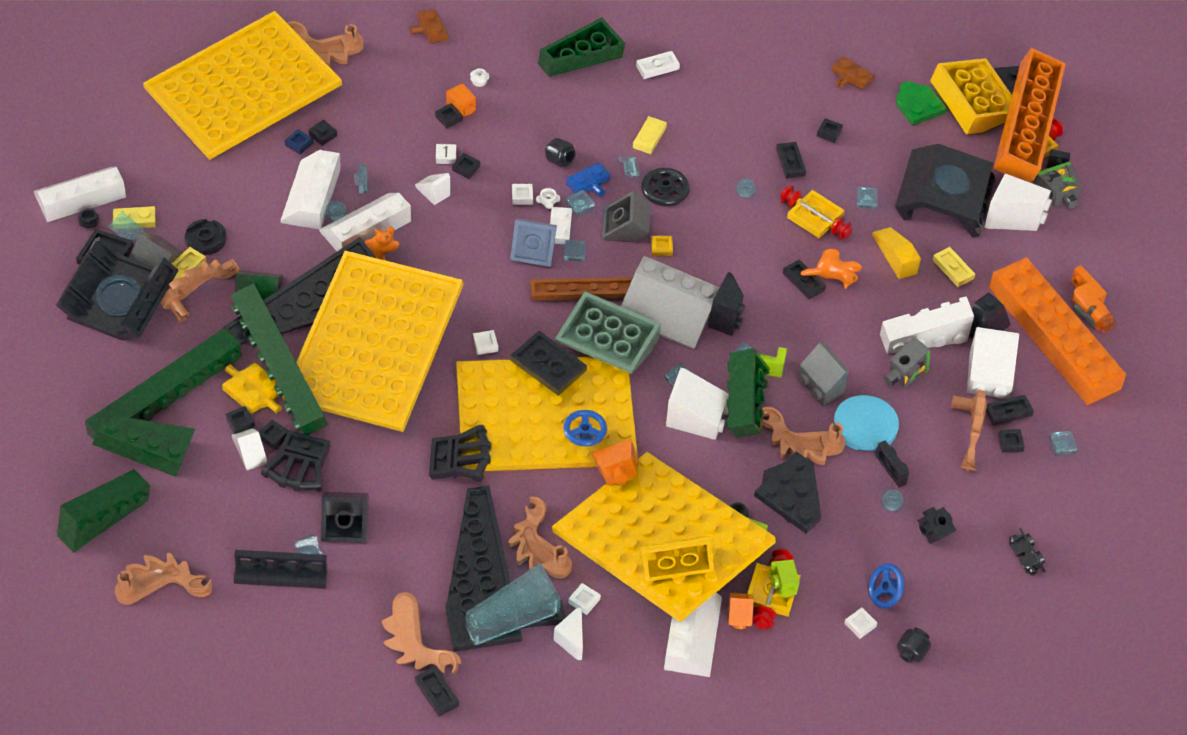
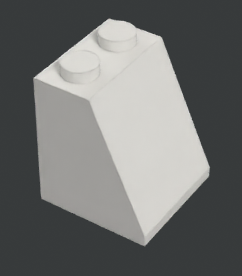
(1018, 205)
(992, 362)
(697, 406)

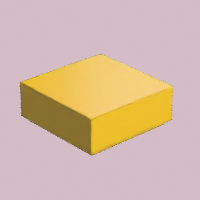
(662, 245)

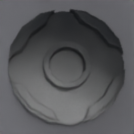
(205, 236)

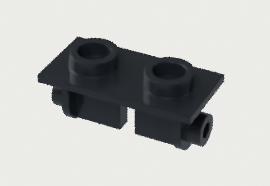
(1032, 560)

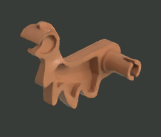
(336, 47)
(193, 279)
(977, 408)
(809, 444)
(535, 548)
(143, 580)
(406, 627)

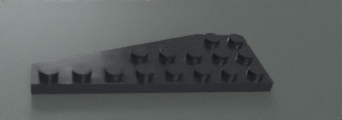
(300, 300)
(477, 569)

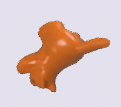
(382, 243)
(833, 268)

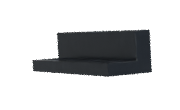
(280, 572)

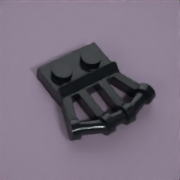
(300, 449)
(447, 458)

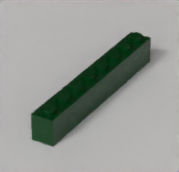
(279, 360)
(172, 381)

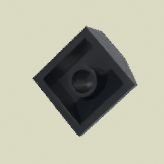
(727, 307)
(344, 517)

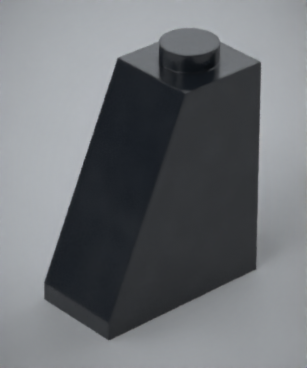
(989, 314)

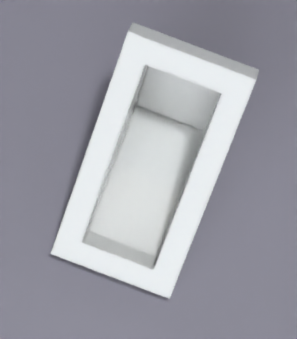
(435, 187)
(250, 448)
(569, 634)

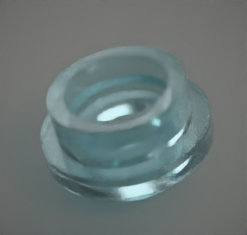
(745, 188)
(336, 210)
(892, 495)

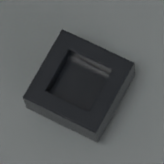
(449, 115)
(829, 130)
(322, 132)
(1057, 158)
(466, 165)
(240, 420)
(273, 434)
(1011, 440)

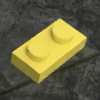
(649, 135)
(142, 216)
(188, 260)
(953, 267)

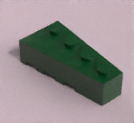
(581, 49)
(746, 392)
(144, 441)
(100, 509)

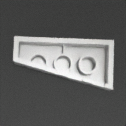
(933, 328)

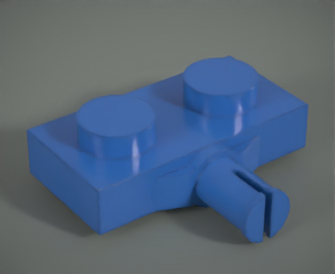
(589, 179)

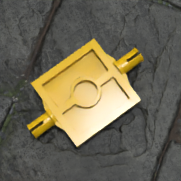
(251, 388)

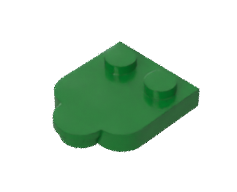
(918, 103)

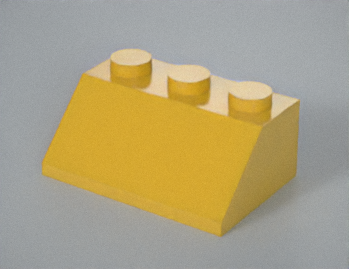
(677, 558)

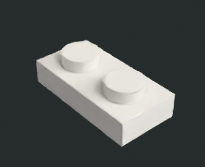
(657, 64)
(562, 218)

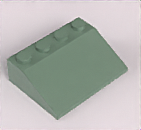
(609, 333)

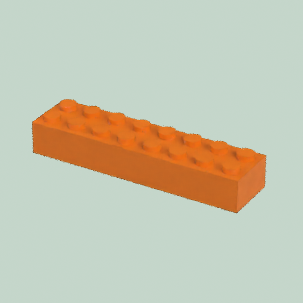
(1030, 116)
(1057, 331)

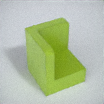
(775, 364)

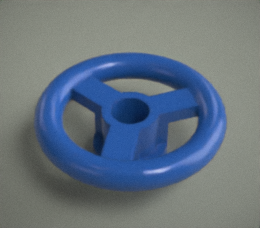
(584, 433)
(888, 585)

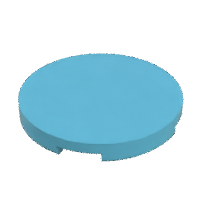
(866, 422)

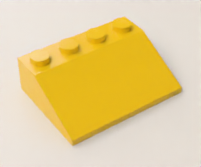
(973, 94)

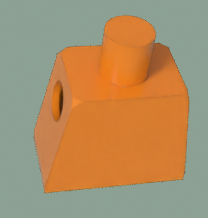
(617, 462)

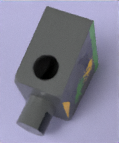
(1062, 183)
(908, 364)

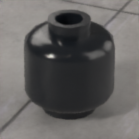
(560, 152)
(914, 645)

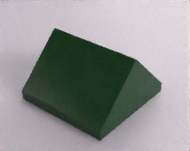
(264, 282)

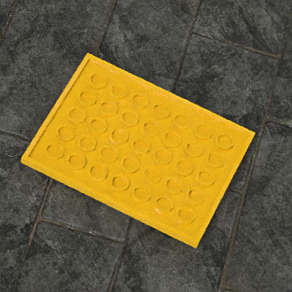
(242, 84)
(376, 338)
(528, 418)
(659, 509)

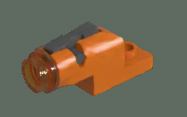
(1089, 300)

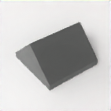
(151, 248)

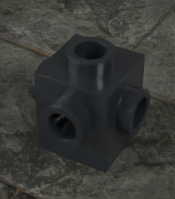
(936, 524)

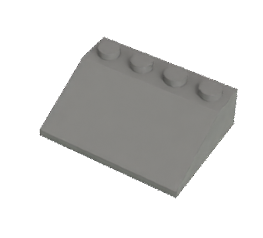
(672, 299)

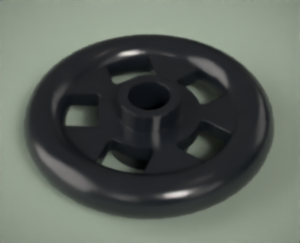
(665, 200)

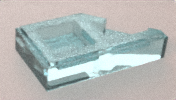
(630, 165)
(126, 227)

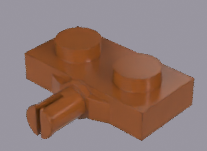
(430, 26)
(851, 73)

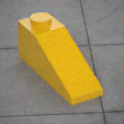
(898, 252)

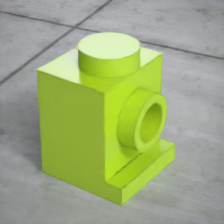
(784, 577)

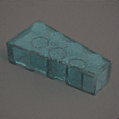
(514, 606)

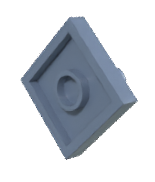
(533, 242)

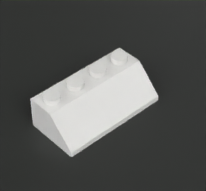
(312, 190)
(81, 193)
(378, 214)
(693, 639)

